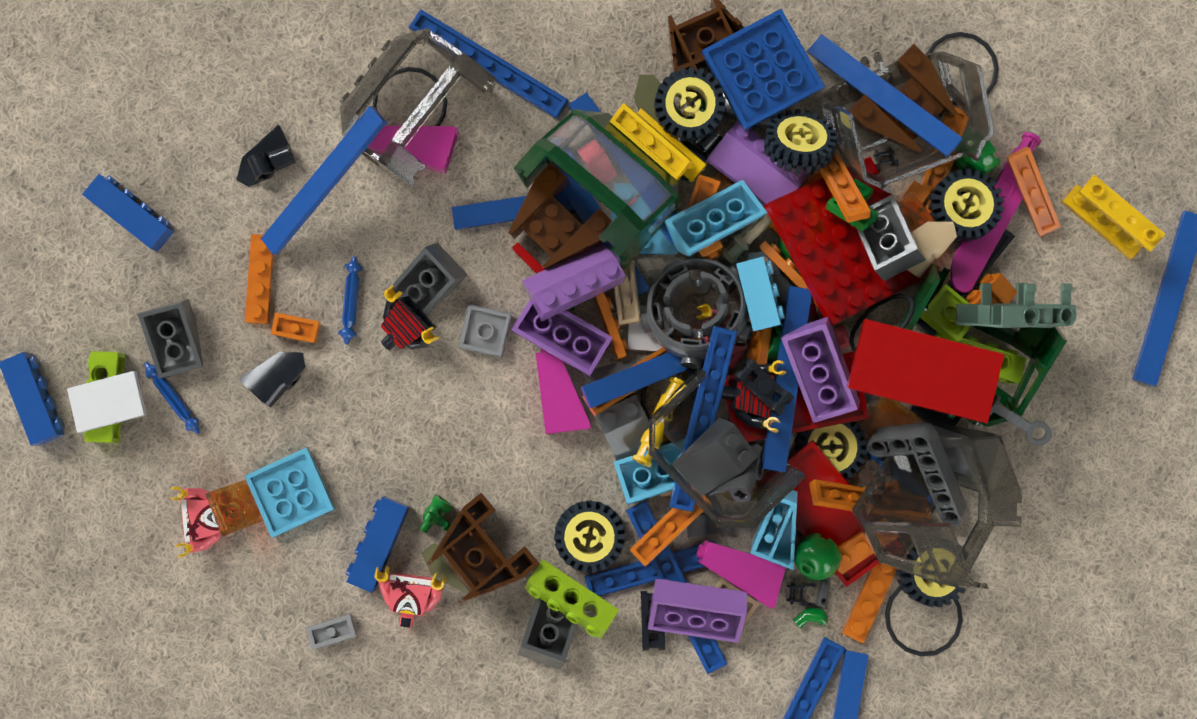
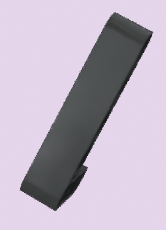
(932, 460)

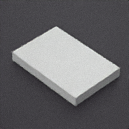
(106, 401)

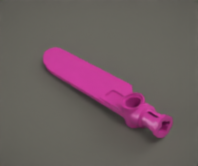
(973, 255)

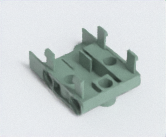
(1020, 314)

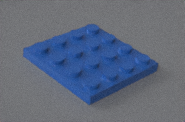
(762, 69)

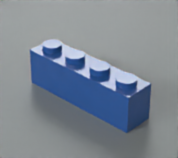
(127, 212)
(32, 398)
(378, 543)

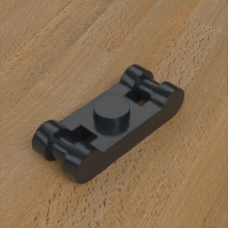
(763, 387)
(645, 612)

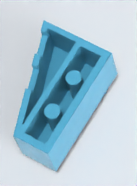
(760, 293)
(777, 532)

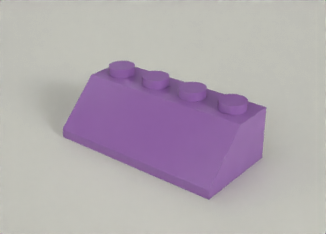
(743, 158)
(573, 281)
(564, 337)
(820, 370)
(697, 610)

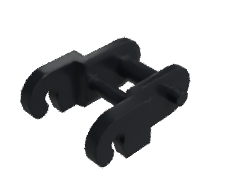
(890, 152)
(792, 591)

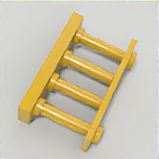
(658, 144)
(1112, 217)

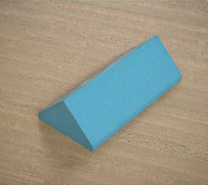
(714, 218)
(645, 482)

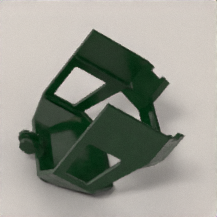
(1039, 344)

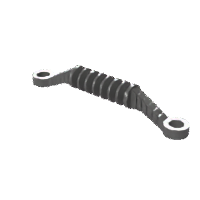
(1020, 422)

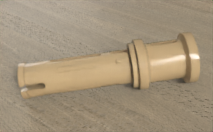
(742, 241)

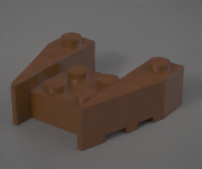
(698, 33)
(922, 88)
(552, 224)
(474, 555)

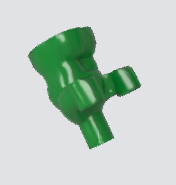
(435, 514)

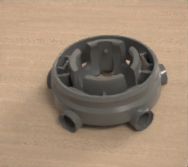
(682, 287)

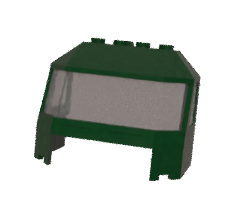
(613, 172)

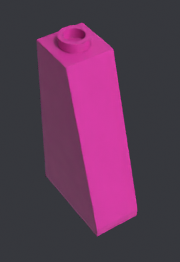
(429, 145)
(559, 398)
(744, 570)

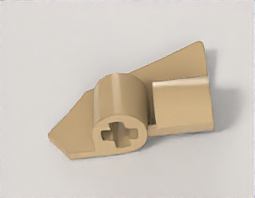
(933, 241)

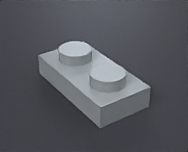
(331, 631)

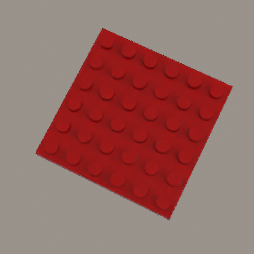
(831, 250)

